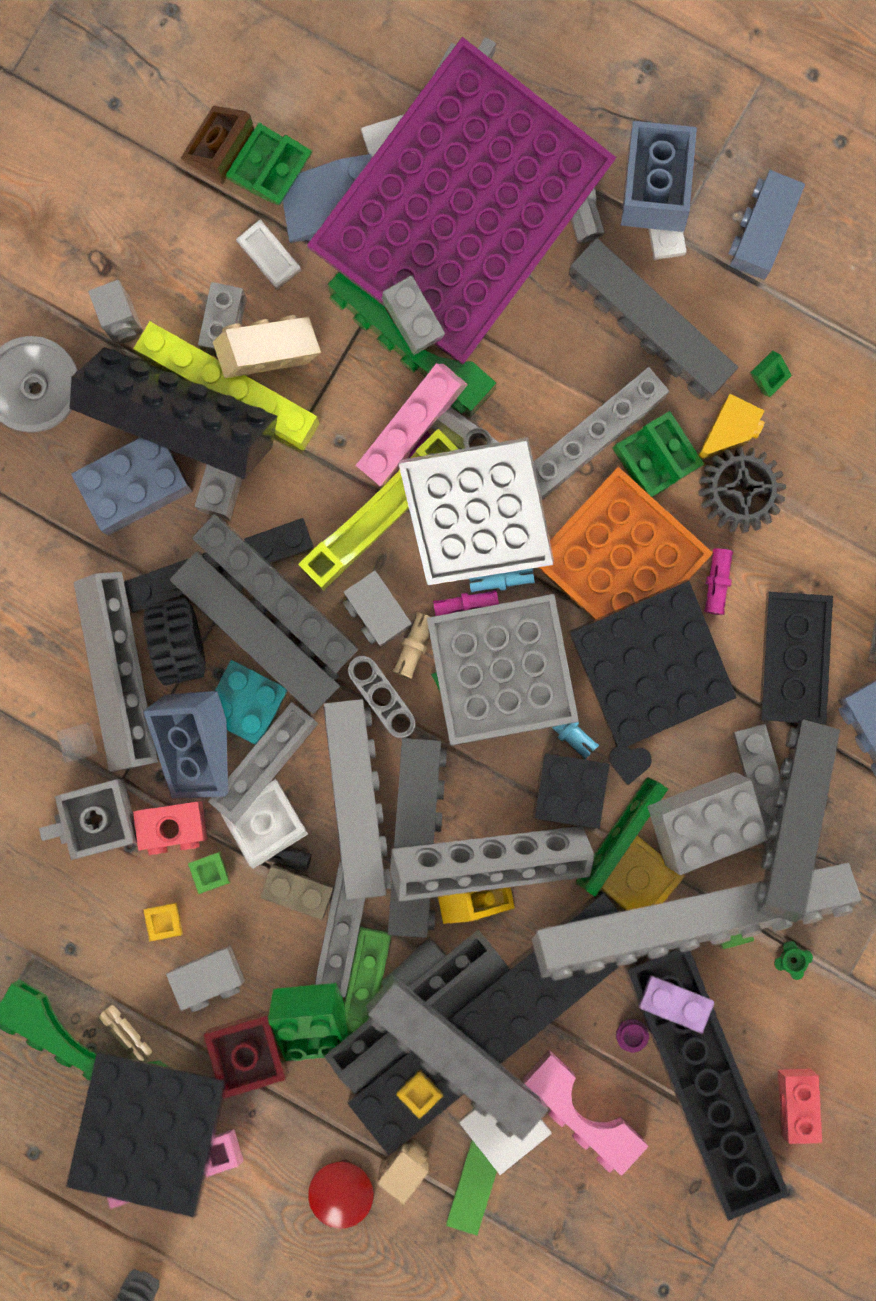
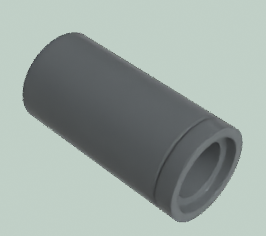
(417, 963)

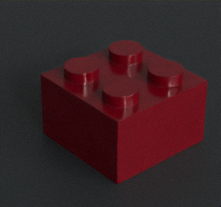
(246, 1054)

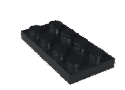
(796, 657)

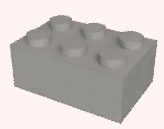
(707, 823)

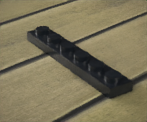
(272, 545)

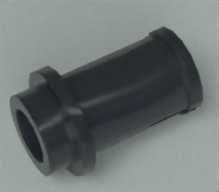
(293, 858)

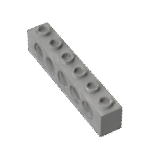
(598, 431)
(490, 863)

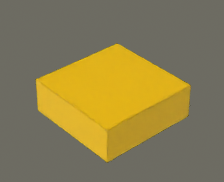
(163, 922)
(419, 1094)

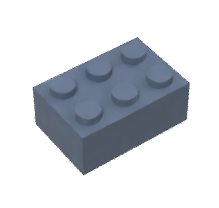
(658, 176)
(130, 484)

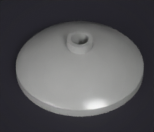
(28, 363)

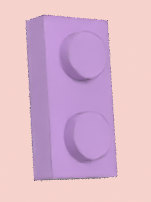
(676, 1004)

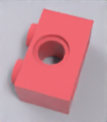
(150, 825)
(800, 1106)

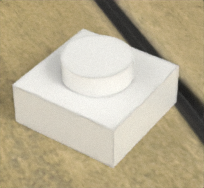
(666, 243)

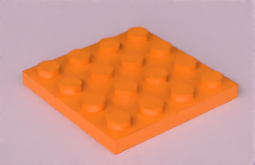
(621, 549)

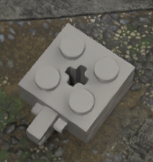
(75, 823)

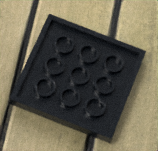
(652, 664)
(146, 1134)

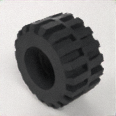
(174, 641)

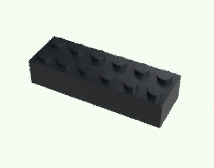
(173, 412)

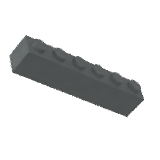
(651, 320)
(275, 592)
(255, 631)
(798, 821)
(416, 825)
(443, 987)

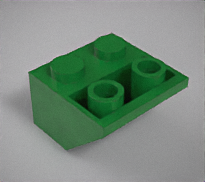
(308, 1020)

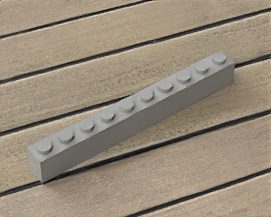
(681, 925)

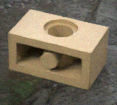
(404, 1170)

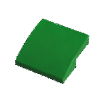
(268, 164)
(658, 455)

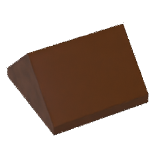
(219, 141)

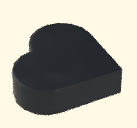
(630, 763)

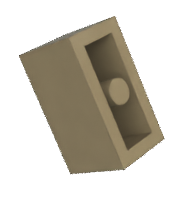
(297, 891)

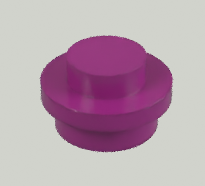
(632, 1035)

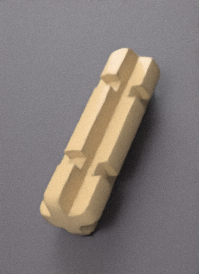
(125, 1033)

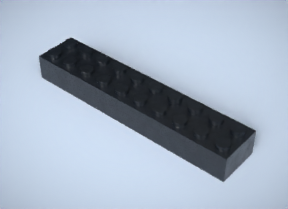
(496, 1020)

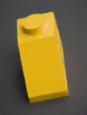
(733, 427)
(475, 905)

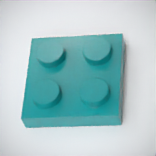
(249, 701)

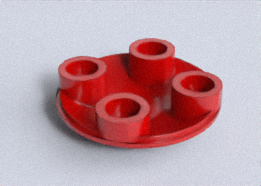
(340, 1195)

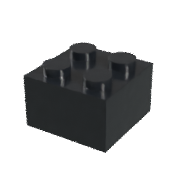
(571, 790)

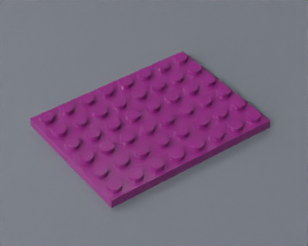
(463, 197)

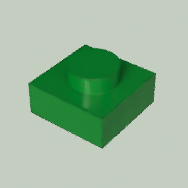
(771, 373)

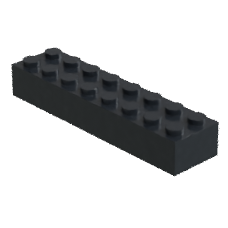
(711, 1094)

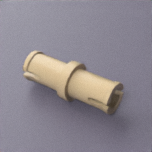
(413, 647)

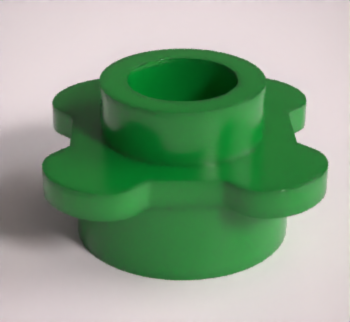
(795, 969)

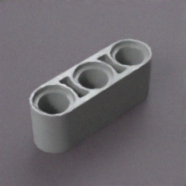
(370, 686)

